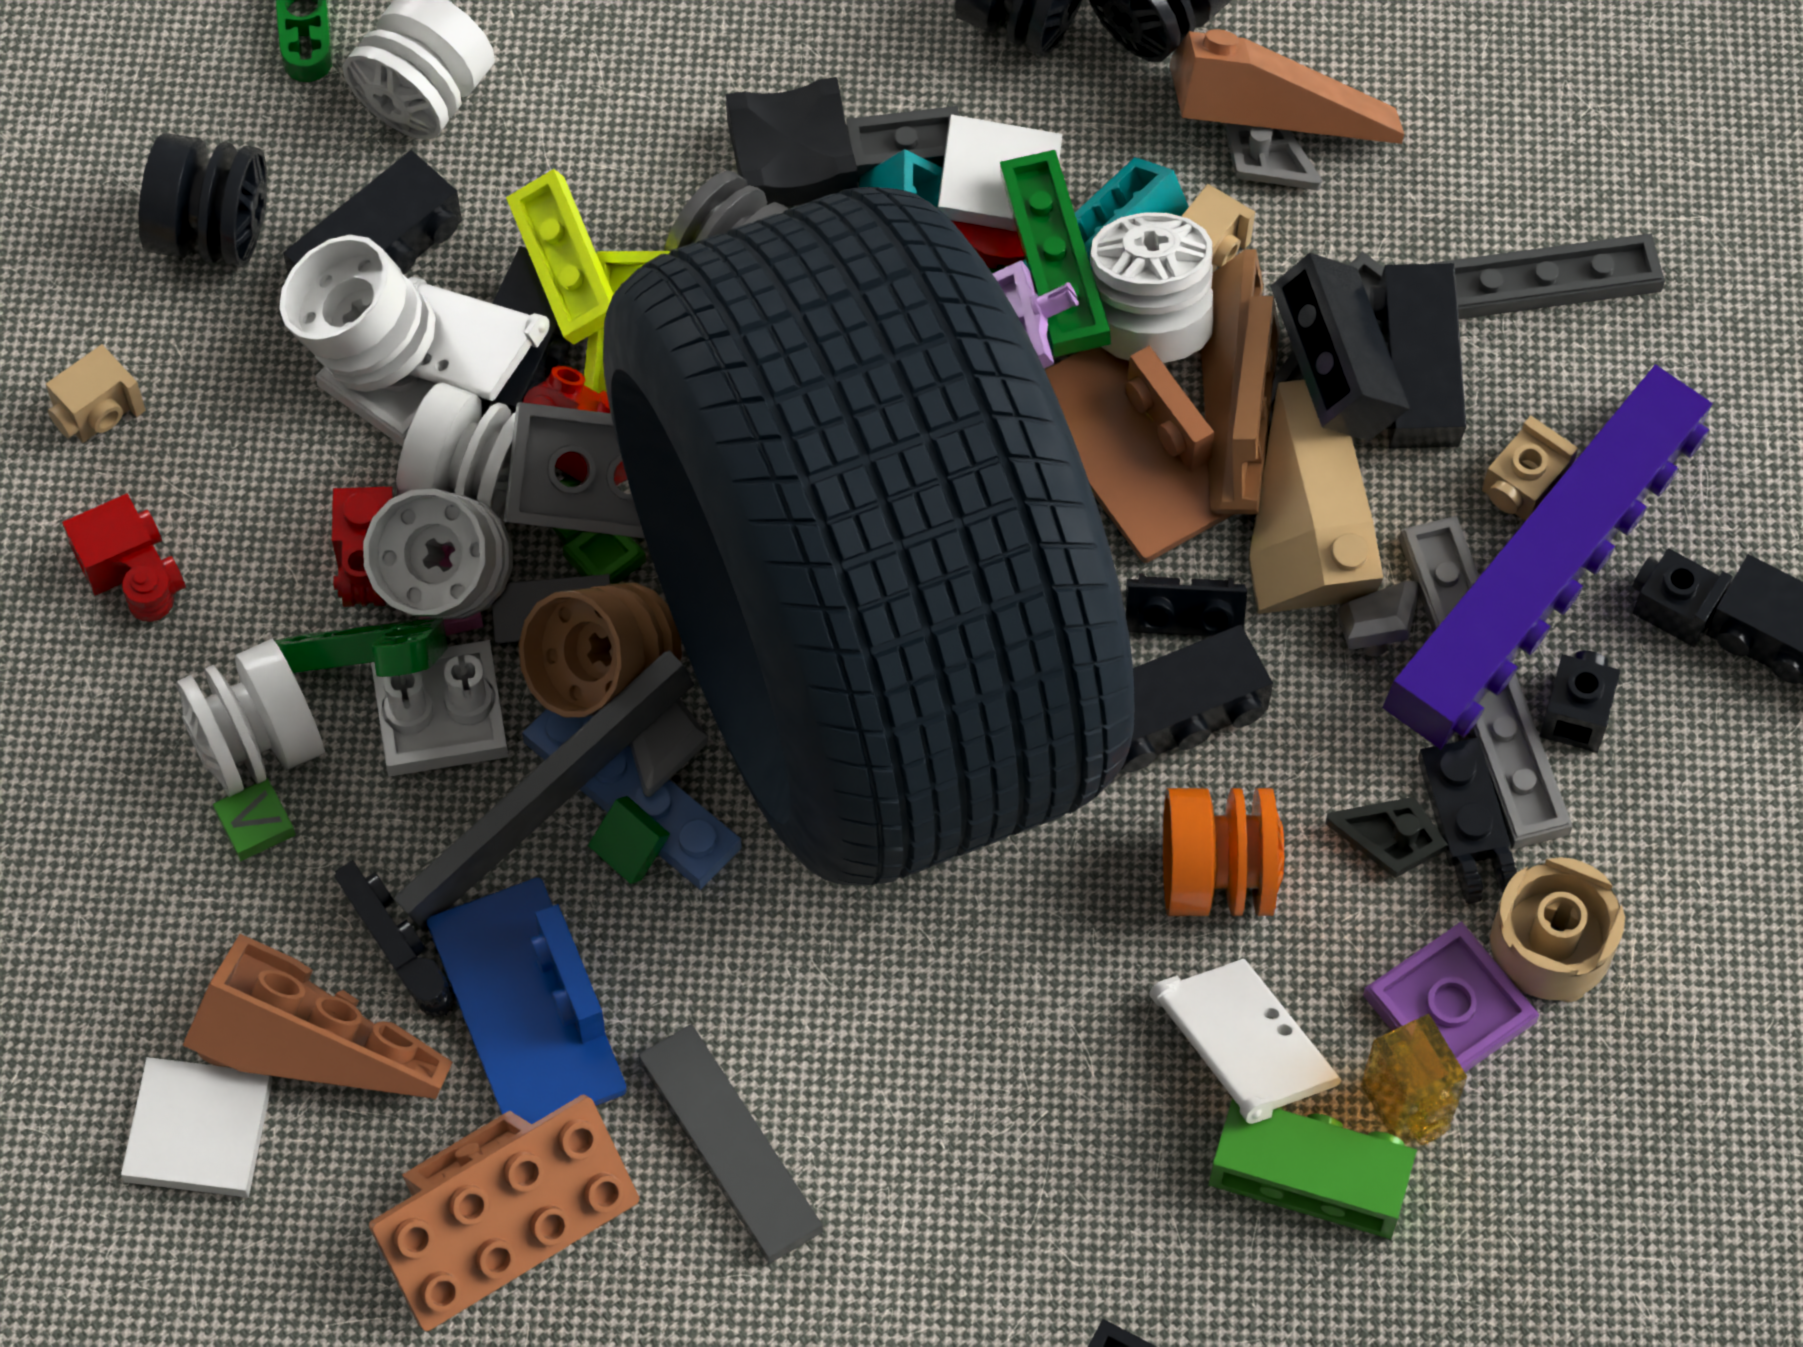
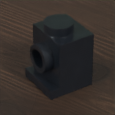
(1679, 595)
(1580, 700)

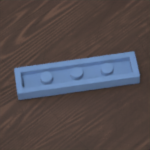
(697, 840)

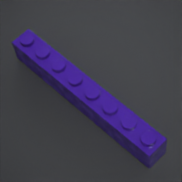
(1547, 557)

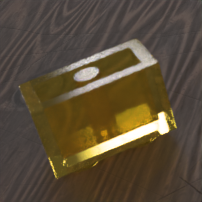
(1414, 1081)

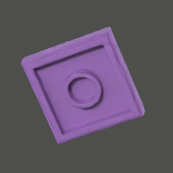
(1461, 991)

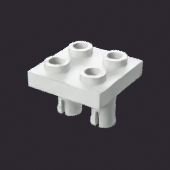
(442, 713)

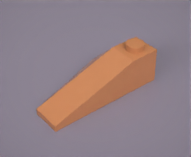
(277, 1023)

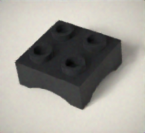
(792, 142)

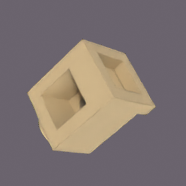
(1225, 222)
(93, 395)
(1528, 468)

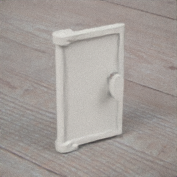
(476, 341)
(1254, 1057)

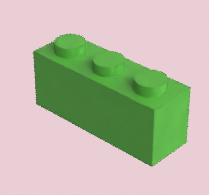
(1315, 1168)

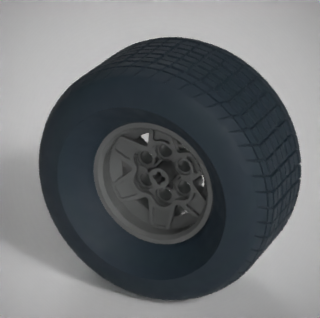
(871, 532)

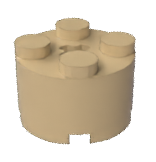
(1549, 961)

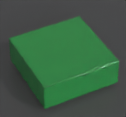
(628, 839)

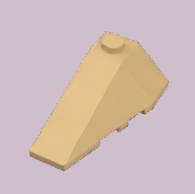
(1314, 518)

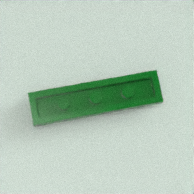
(1055, 249)

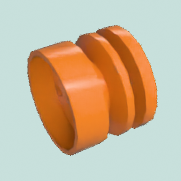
(1221, 851)

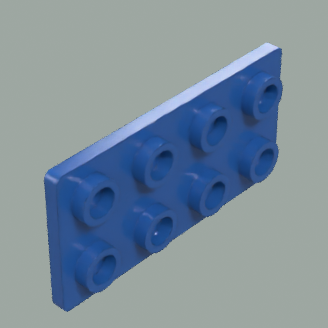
(527, 1001)

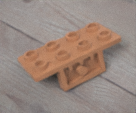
(1139, 446)
(500, 1207)

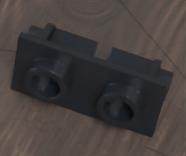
(1197, 609)

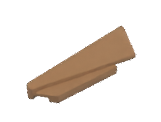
(1239, 383)

